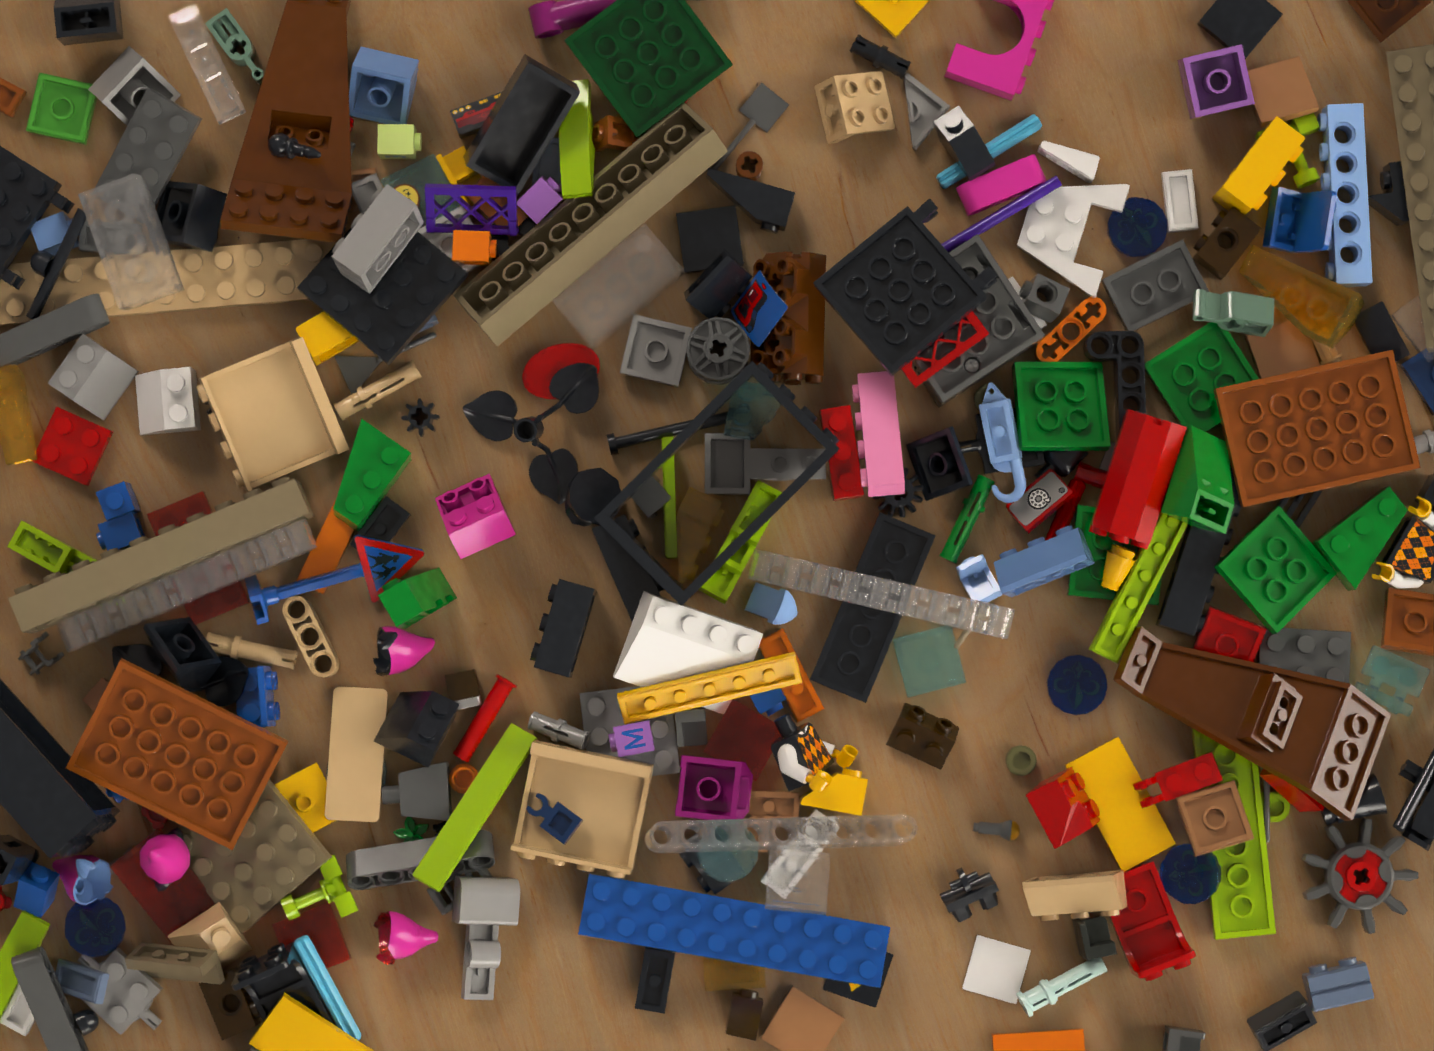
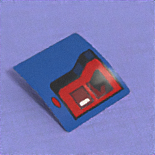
(758, 309)

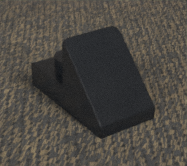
(1393, 202)

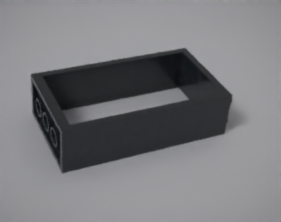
(641, 555)
(38, 791)

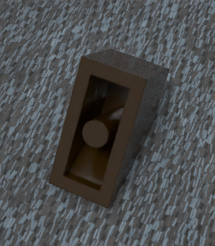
(744, 1014)

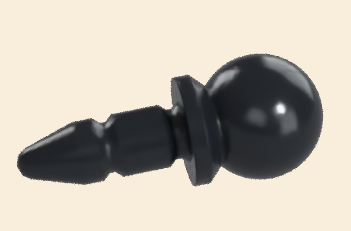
(281, 146)

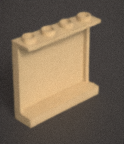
(272, 414)
(599, 789)

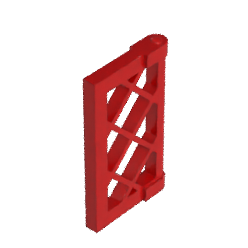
(960, 348)

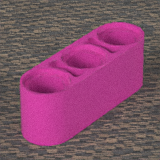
(1001, 185)

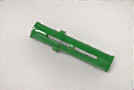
(983, 486)

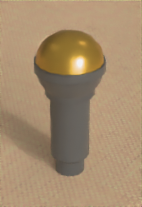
(1008, 829)

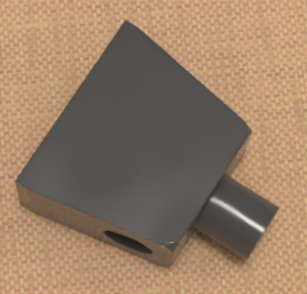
(422, 792)

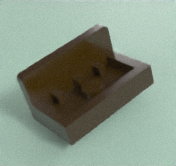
(923, 735)

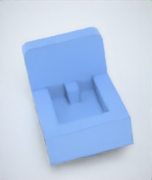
(978, 579)

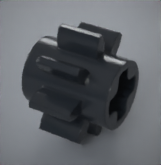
(414, 411)

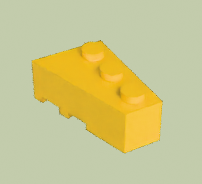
(1260, 167)

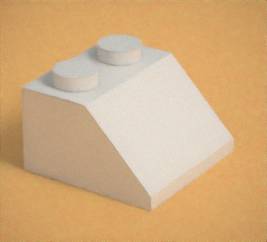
(167, 401)

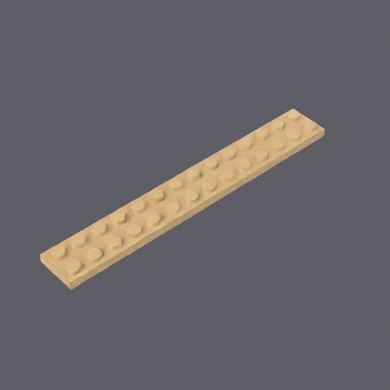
(210, 280)

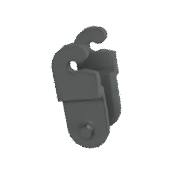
(25, 655)

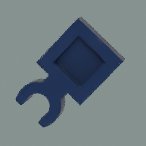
(558, 820)

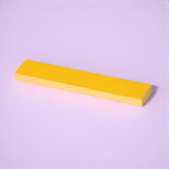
(709, 688)

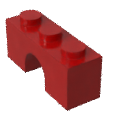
(844, 464)

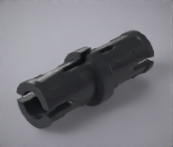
(880, 56)

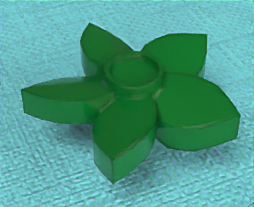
(411, 831)

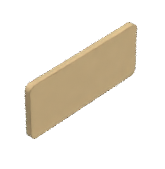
(354, 757)

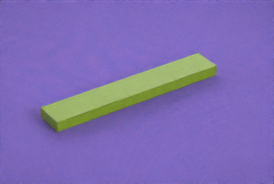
(1137, 589)
(474, 808)

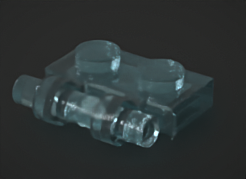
(1395, 672)

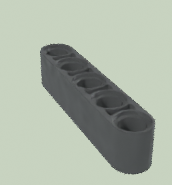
(52, 330)
(397, 862)
(47, 1001)

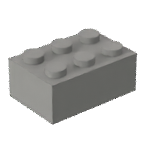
(377, 238)

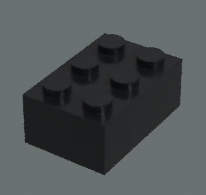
(563, 628)

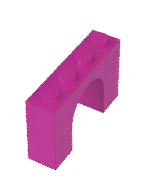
(1001, 72)

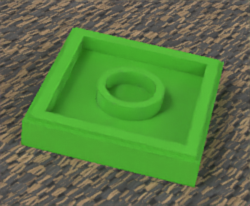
(61, 109)

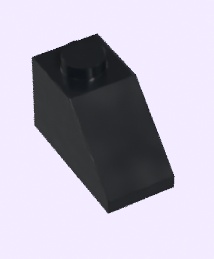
(963, 143)

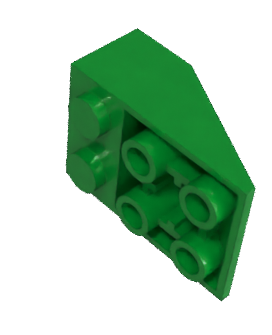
(1201, 483)

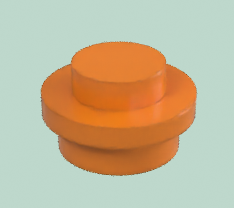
(462, 777)

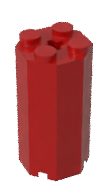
(1137, 479)

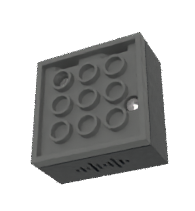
(1002, 314)

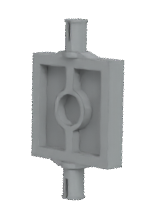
(126, 995)

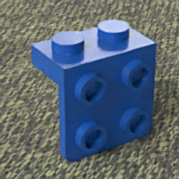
(1299, 220)

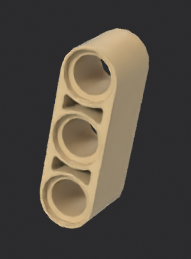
(298, 628)

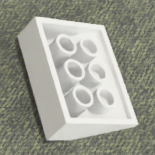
(681, 642)

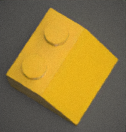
(843, 795)

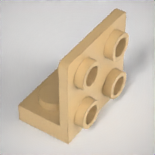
(854, 105)

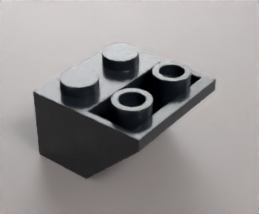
(87, 21)

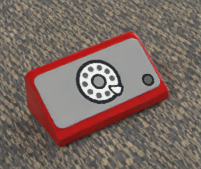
(1040, 500)

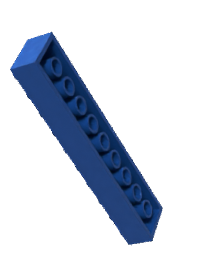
(734, 931)

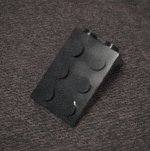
(277, 973)

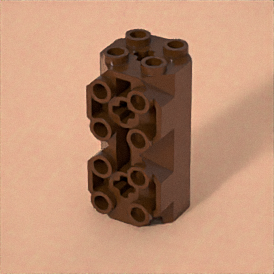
(797, 341)

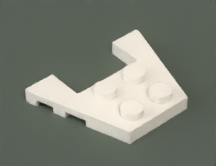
(1056, 227)

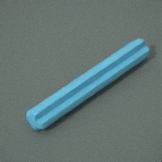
(995, 147)
(326, 986)

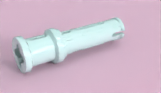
(1049, 991)

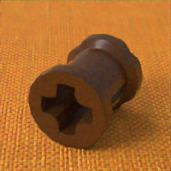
(753, 158)

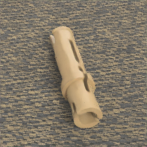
(377, 390)
(253, 651)

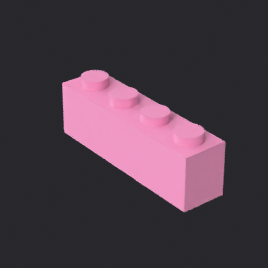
(880, 434)

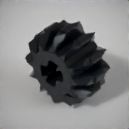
(909, 490)

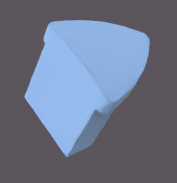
(772, 604)

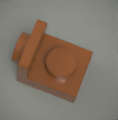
(612, 133)

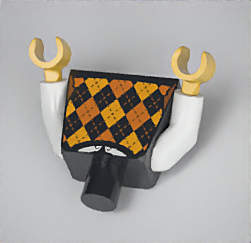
(1411, 554)
(805, 757)

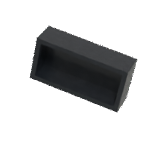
(521, 124)

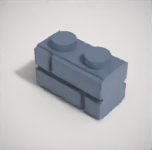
(1337, 985)

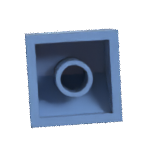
(382, 86)

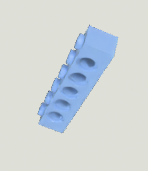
(1351, 121)

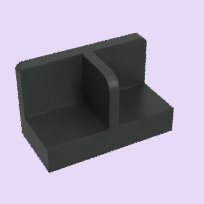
(1093, 938)

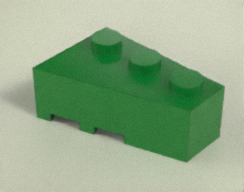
(369, 475)
(1360, 536)

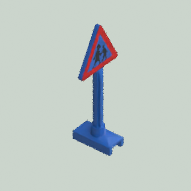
(378, 563)

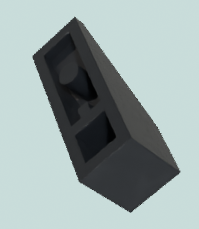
(759, 201)

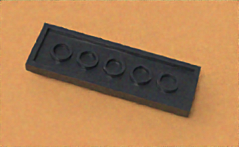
(864, 634)

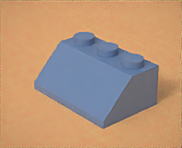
(1042, 561)

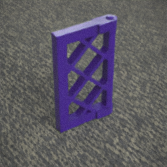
(483, 191)

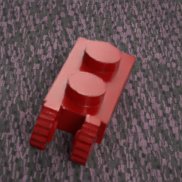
(1181, 779)

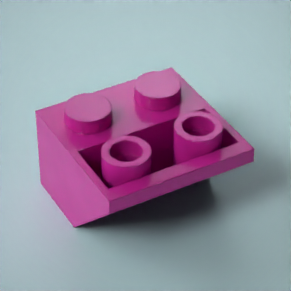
(474, 516)

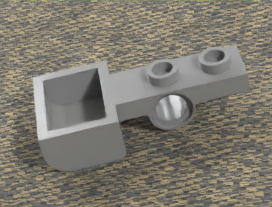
(733, 464)
(483, 906)

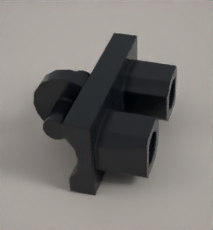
(968, 890)

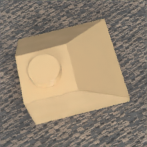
(215, 932)

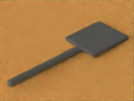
(762, 109)

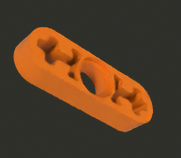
(1081, 309)

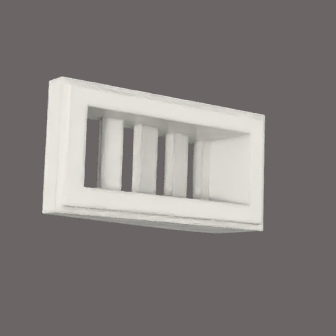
(1075, 161)

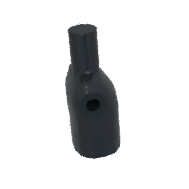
(1061, 461)

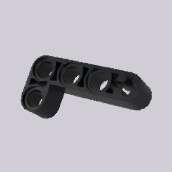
(1121, 361)

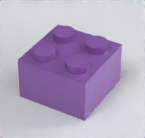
(1216, 81)

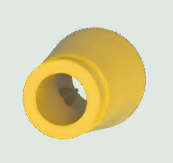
(1117, 566)

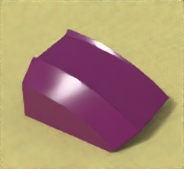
(713, 788)

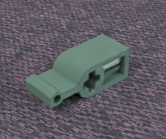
(230, 43)
(1235, 311)

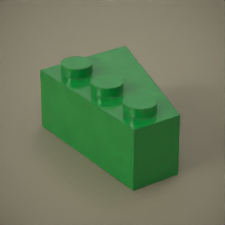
(416, 597)

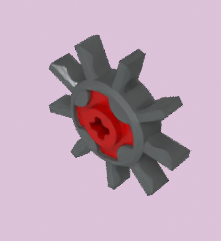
(1375, 869)

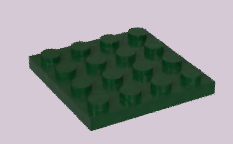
(648, 57)

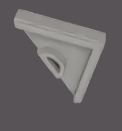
(922, 109)

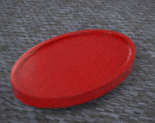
(547, 362)

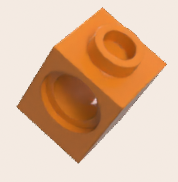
(473, 247)

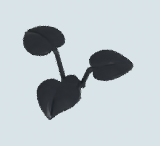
(494, 418)
(221, 689)

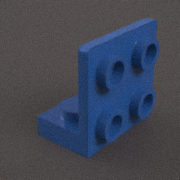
(257, 699)

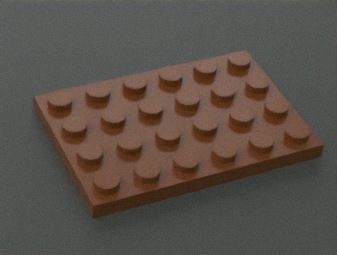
(1316, 428)
(176, 754)

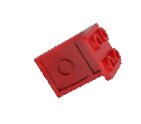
(1149, 926)

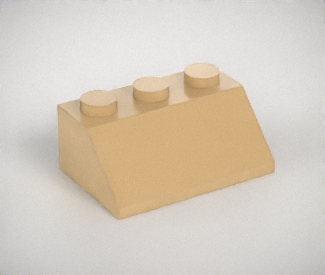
(1076, 894)

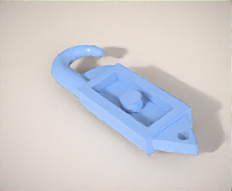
(1002, 441)

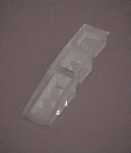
(207, 64)

